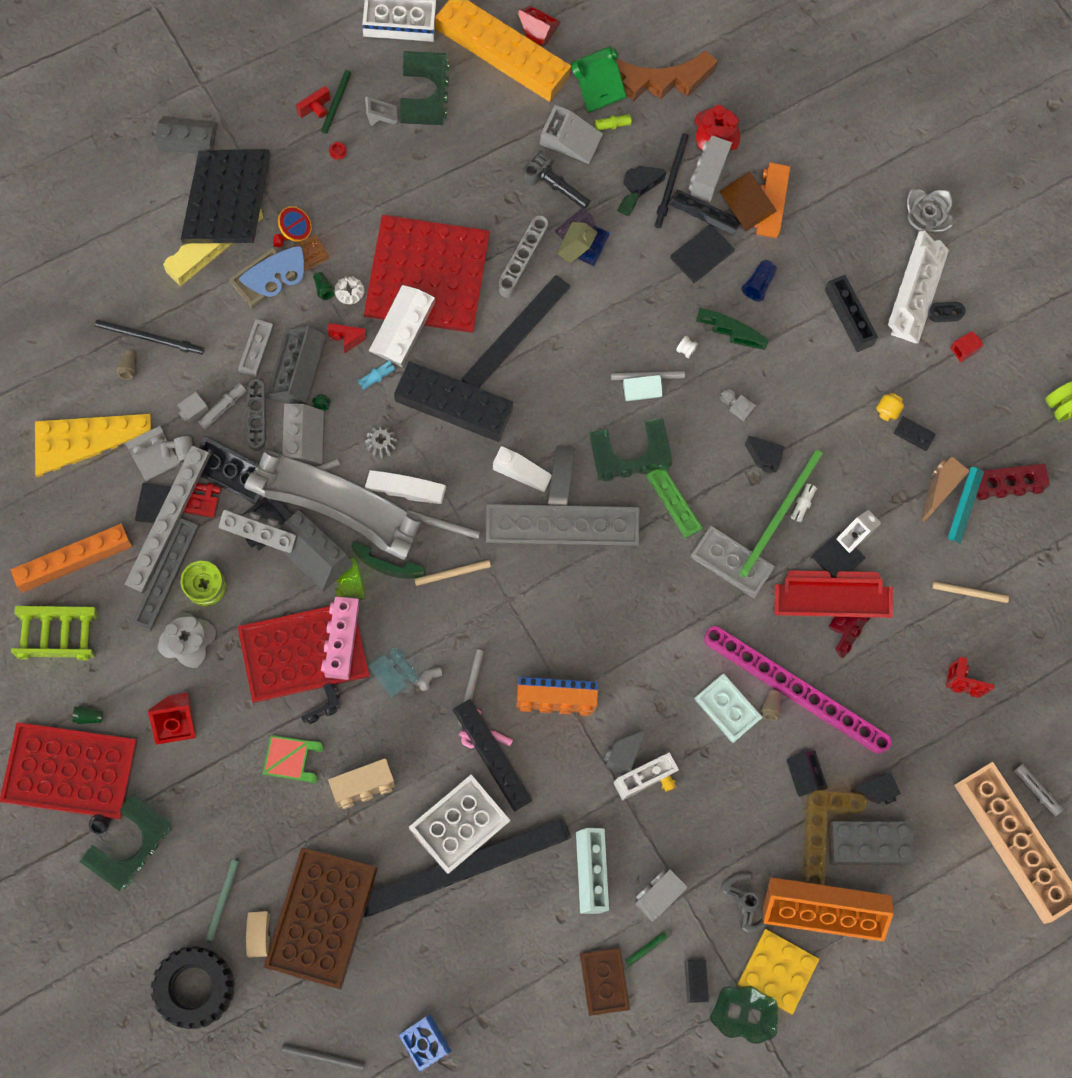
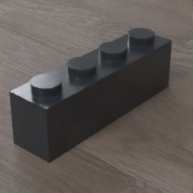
(851, 313)

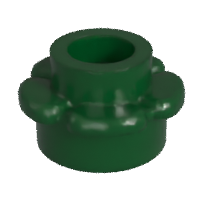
(321, 402)

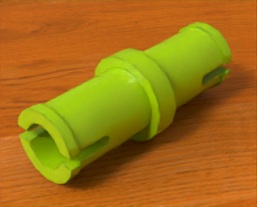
(612, 122)

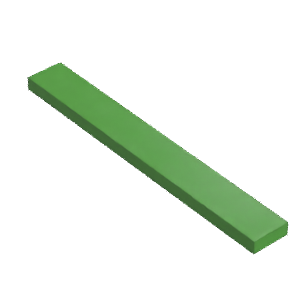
(780, 514)

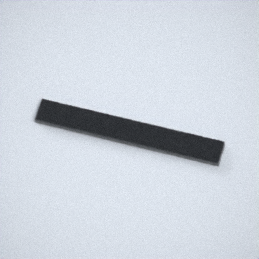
(516, 332)

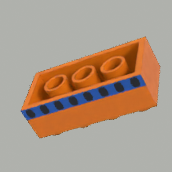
(556, 695)

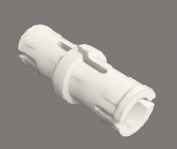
(803, 502)

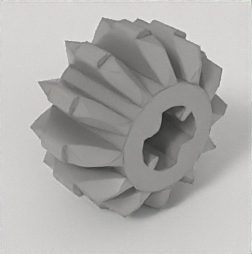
(374, 439)

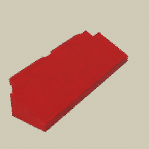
(844, 596)

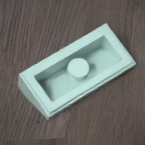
(642, 388)

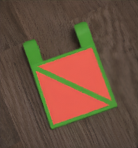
(288, 758)

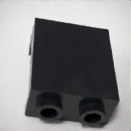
(268, 509)

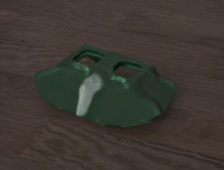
(747, 999)

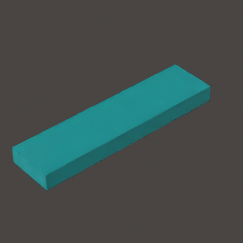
(965, 505)

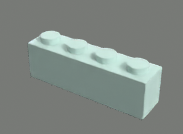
(592, 871)

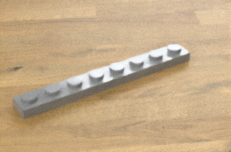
(167, 519)

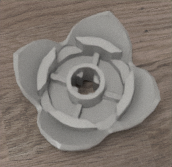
(936, 203)
(190, 652)

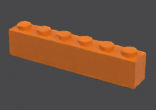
(71, 558)

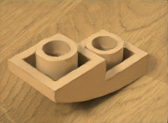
(257, 934)

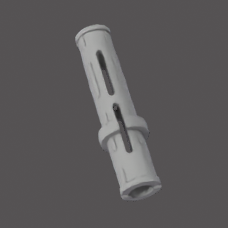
(225, 403)
(1040, 792)

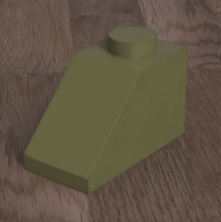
(576, 241)

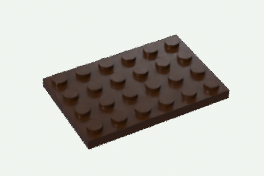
(321, 918)

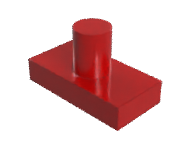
(314, 103)

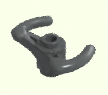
(727, 889)

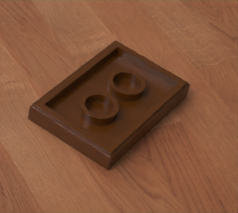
(747, 201)
(604, 981)

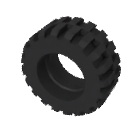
(164, 988)

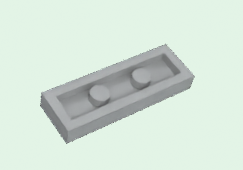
(256, 347)

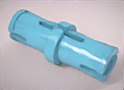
(376, 375)

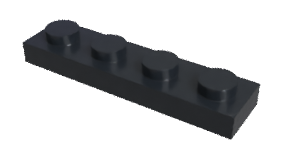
(705, 212)

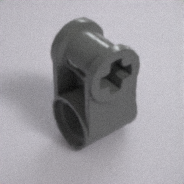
(536, 165)

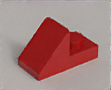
(351, 335)

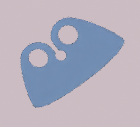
(265, 271)

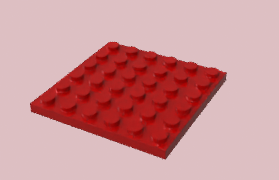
(432, 258)

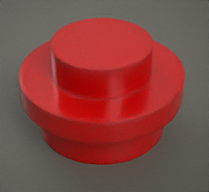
(337, 150)

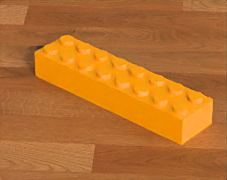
(503, 47)

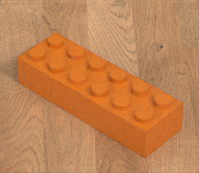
(827, 909)

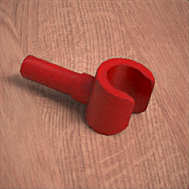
(278, 240)

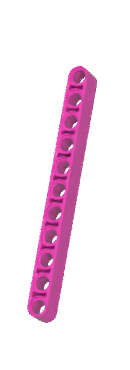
(806, 690)

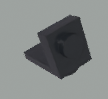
(332, 695)

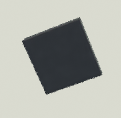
(150, 502)
(836, 558)

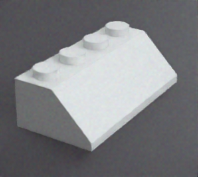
(402, 325)

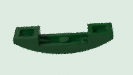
(410, 571)

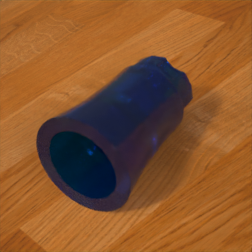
(759, 281)

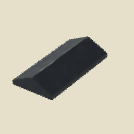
(228, 469)

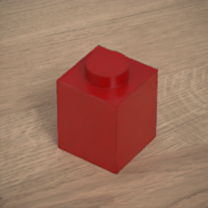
(967, 346)

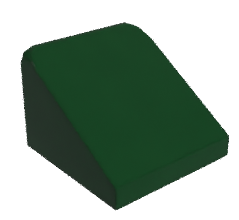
(628, 204)

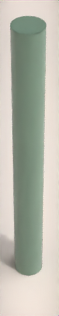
(222, 900)

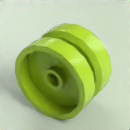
(1062, 400)

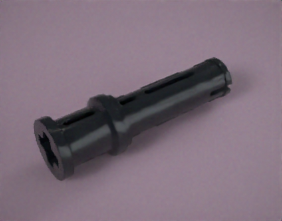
(556, 185)

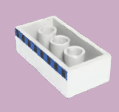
(400, 19)

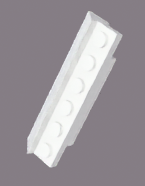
(918, 288)

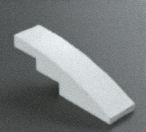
(405, 486)

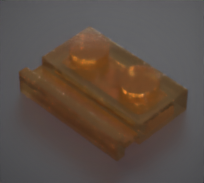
(313, 252)

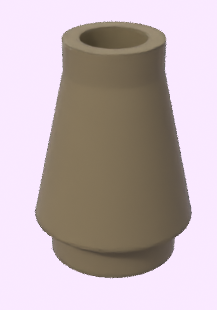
(126, 368)
(771, 707)

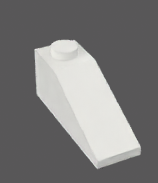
(521, 469)
(645, 776)

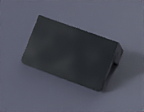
(806, 773)
(696, 981)

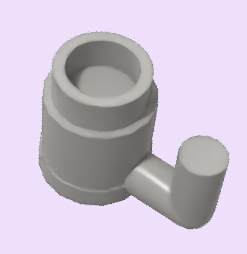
(182, 446)

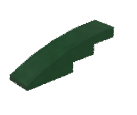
(738, 332)

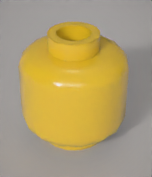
(890, 407)

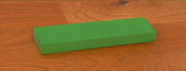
(674, 502)

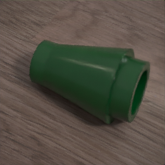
(323, 286)
(86, 715)

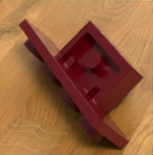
(850, 629)

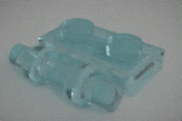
(388, 676)

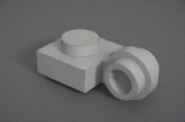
(741, 407)

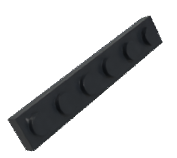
(492, 755)

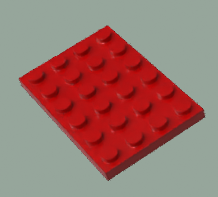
(287, 654)
(68, 770)

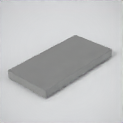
(727, 559)

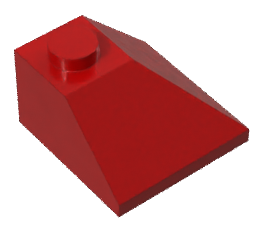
(538, 25)
(172, 719)

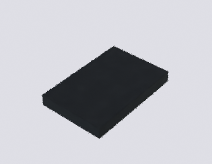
(702, 253)

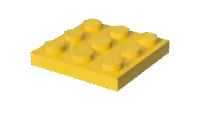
(779, 970)

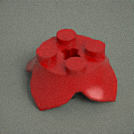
(727, 129)

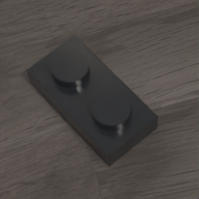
(914, 433)

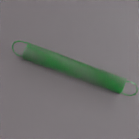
(644, 950)

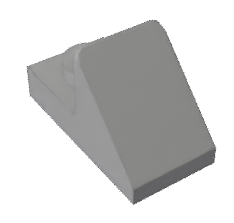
(380, 110)

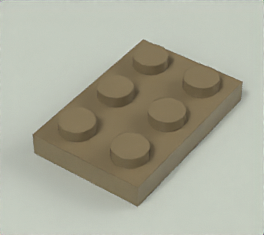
(251, 297)

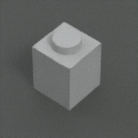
(192, 409)

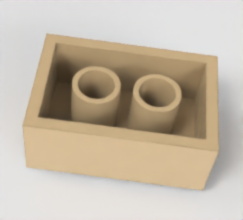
(362, 784)

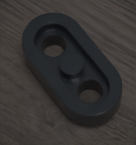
(945, 310)

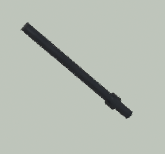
(663, 208)
(184, 346)

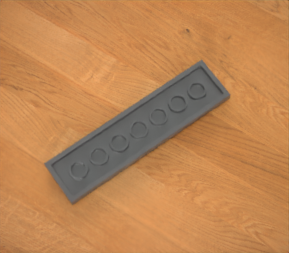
(562, 524)

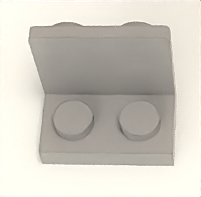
(147, 454)

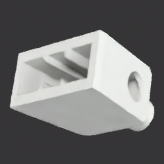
(864, 526)

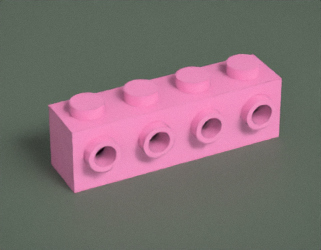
(341, 638)

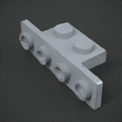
(258, 529)

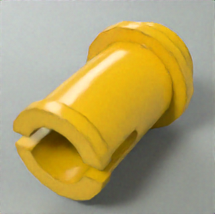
(668, 783)

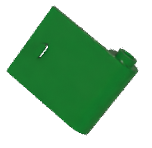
(599, 77)

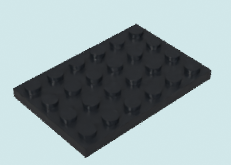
(225, 196)

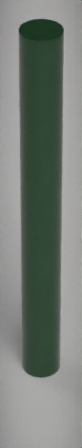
(335, 103)

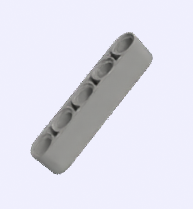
(524, 248)

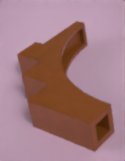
(660, 81)

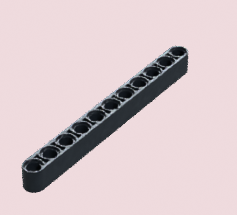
(475, 864)

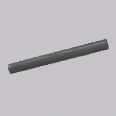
(325, 1058)

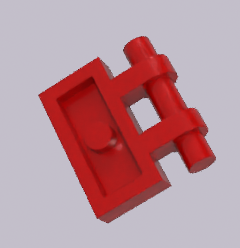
(201, 504)

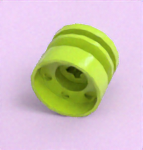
(193, 579)

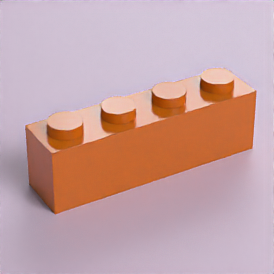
(775, 188)

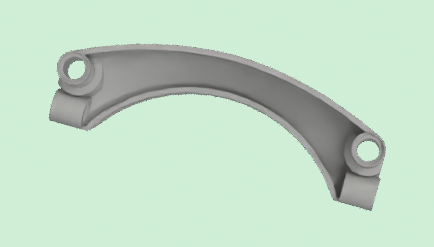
(329, 494)

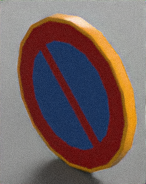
(294, 224)

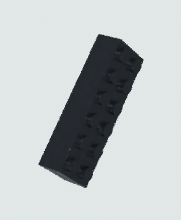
(453, 401)

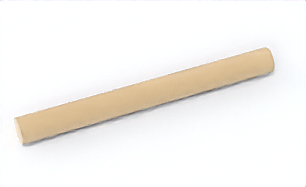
(452, 572)
(970, 592)

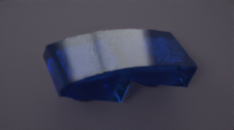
(596, 248)

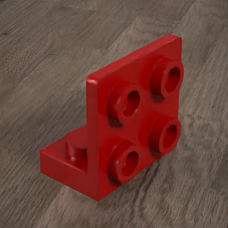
(959, 683)

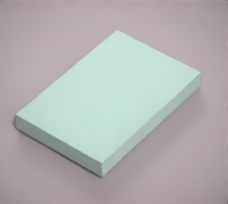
(728, 708)

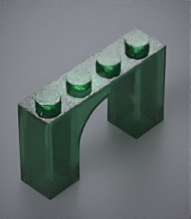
(431, 109)
(656, 457)
(118, 872)

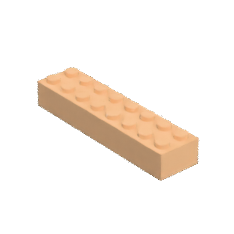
(1017, 842)

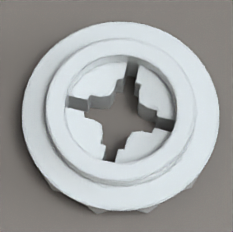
(344, 296)

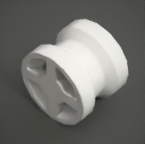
(687, 347)

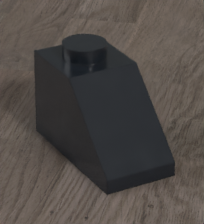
(643, 179)
(765, 453)
(879, 789)

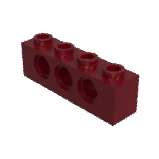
(1035, 474)

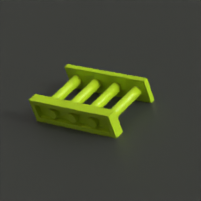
(46, 614)

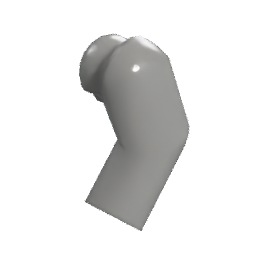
(427, 676)

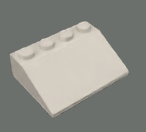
(459, 824)

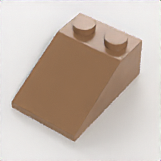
(945, 479)

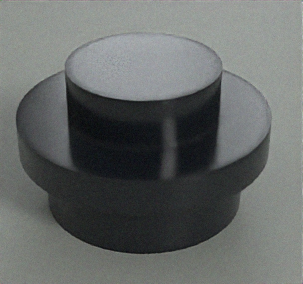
(98, 824)

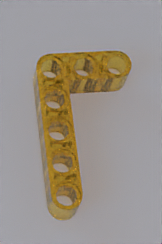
(820, 831)

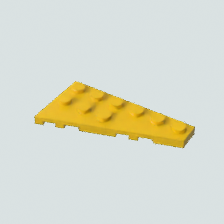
(82, 438)

